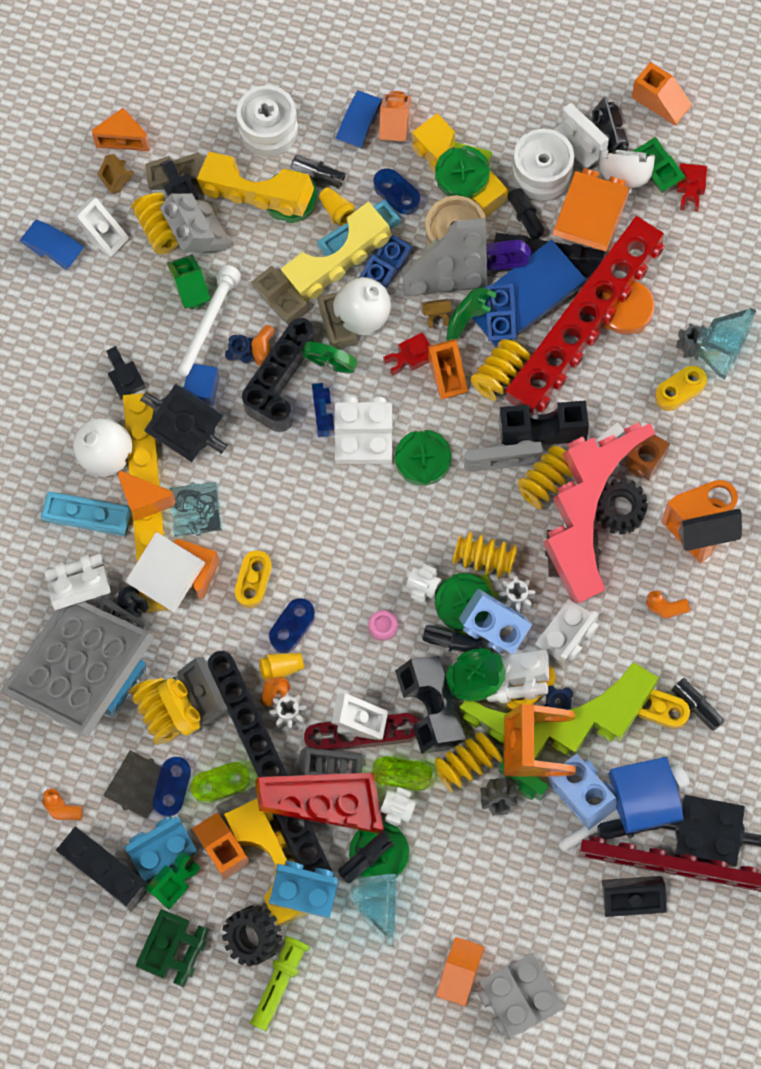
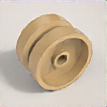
(447, 212)

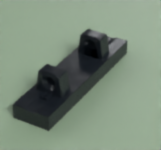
(583, 258)

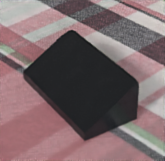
(711, 529)
(634, 896)

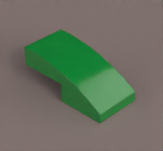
(665, 170)

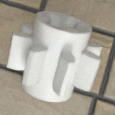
(423, 583)
(522, 588)
(289, 719)
(398, 806)

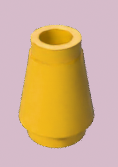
(336, 206)
(280, 665)

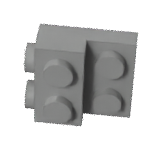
(194, 224)
(519, 996)

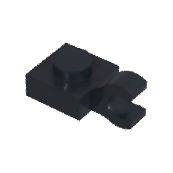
(177, 184)
(124, 376)

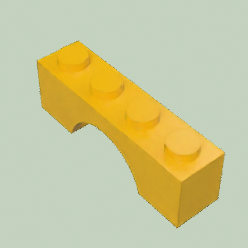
(434, 139)
(285, 192)
(253, 829)

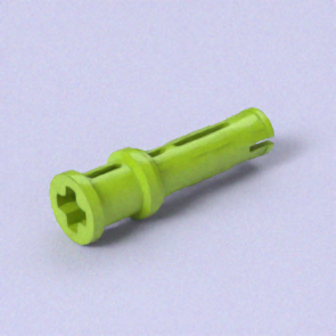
(284, 969)

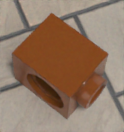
(656, 448)

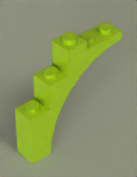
(609, 713)

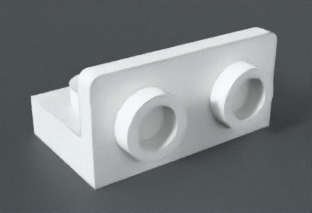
(583, 136)
(567, 632)

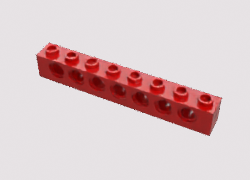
(638, 236)

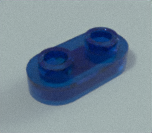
(399, 191)
(323, 420)
(294, 625)
(172, 786)

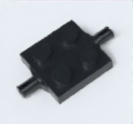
(183, 422)
(711, 830)

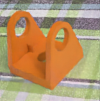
(695, 504)
(520, 742)

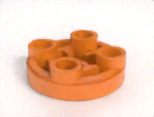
(634, 313)

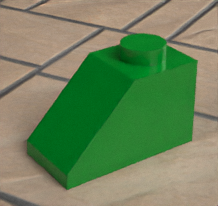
(189, 282)

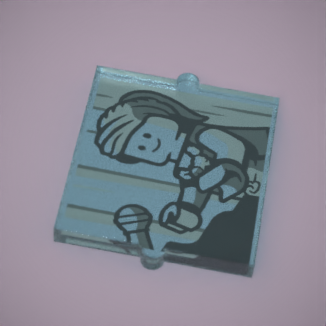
(196, 509)

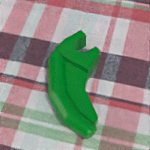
(470, 306)

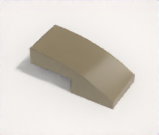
(189, 164)
(279, 295)

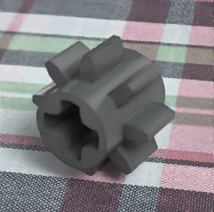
(688, 341)
(498, 796)

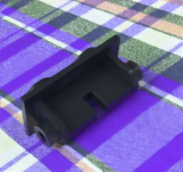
(606, 118)

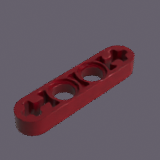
(360, 742)

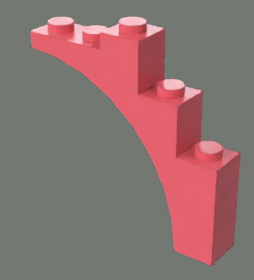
(573, 548)

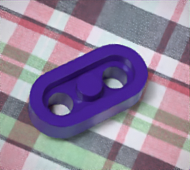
(507, 255)

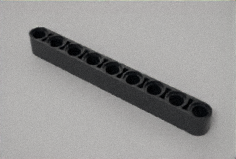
(266, 758)

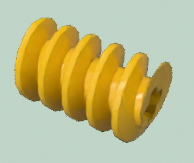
(154, 223)
(498, 367)
(544, 477)
(483, 554)
(154, 711)
(466, 760)

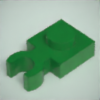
(528, 786)
(169, 883)

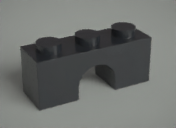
(560, 426)
(427, 681)
(103, 868)

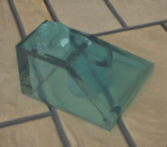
(724, 340)
(377, 904)

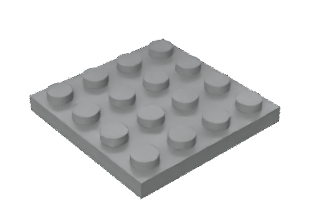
(77, 666)

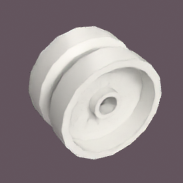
(267, 120)
(543, 164)

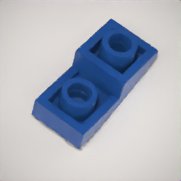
(358, 119)
(53, 243)
(387, 261)
(502, 315)

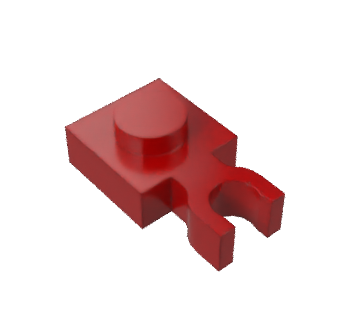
(693, 184)
(412, 353)

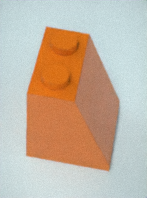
(592, 210)

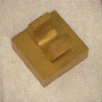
(114, 173)
(436, 308)

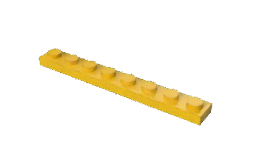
(144, 465)

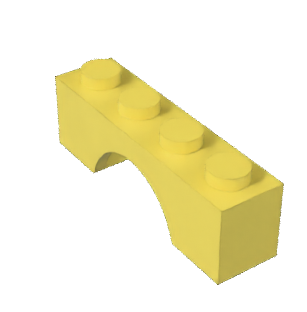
(311, 274)

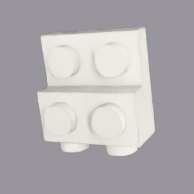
(363, 431)

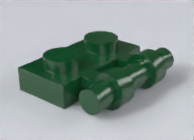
(164, 943)

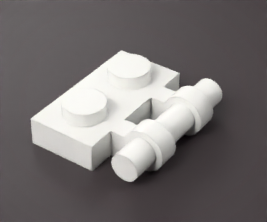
(78, 587)
(523, 669)

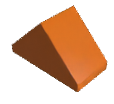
(120, 132)
(447, 369)
(145, 497)
(205, 576)
(460, 971)

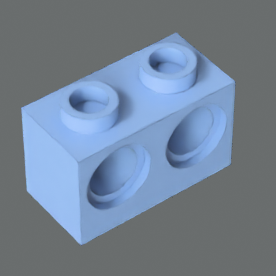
(498, 617)
(578, 794)

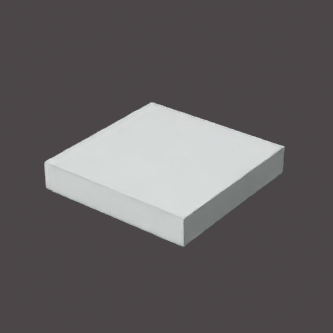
(165, 572)

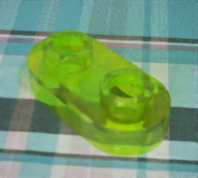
(402, 773)
(220, 781)

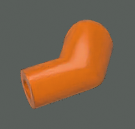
(260, 344)
(664, 608)
(272, 687)
(57, 807)

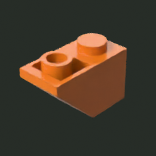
(661, 94)
(394, 116)
(221, 845)

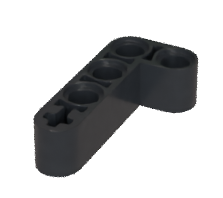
(283, 370)

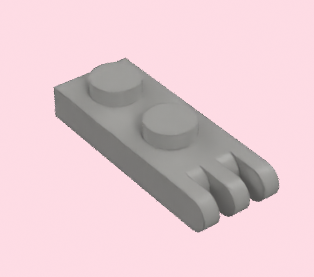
(503, 456)

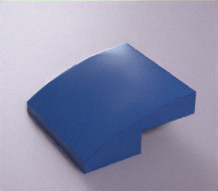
(646, 795)

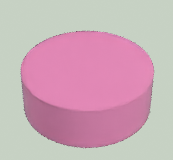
(383, 625)

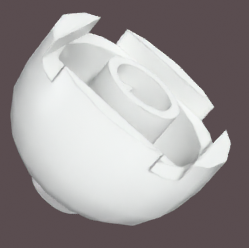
(628, 166)
(362, 305)
(102, 447)

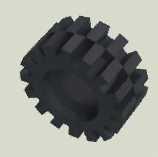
(631, 493)
(239, 941)

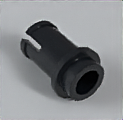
(129, 598)

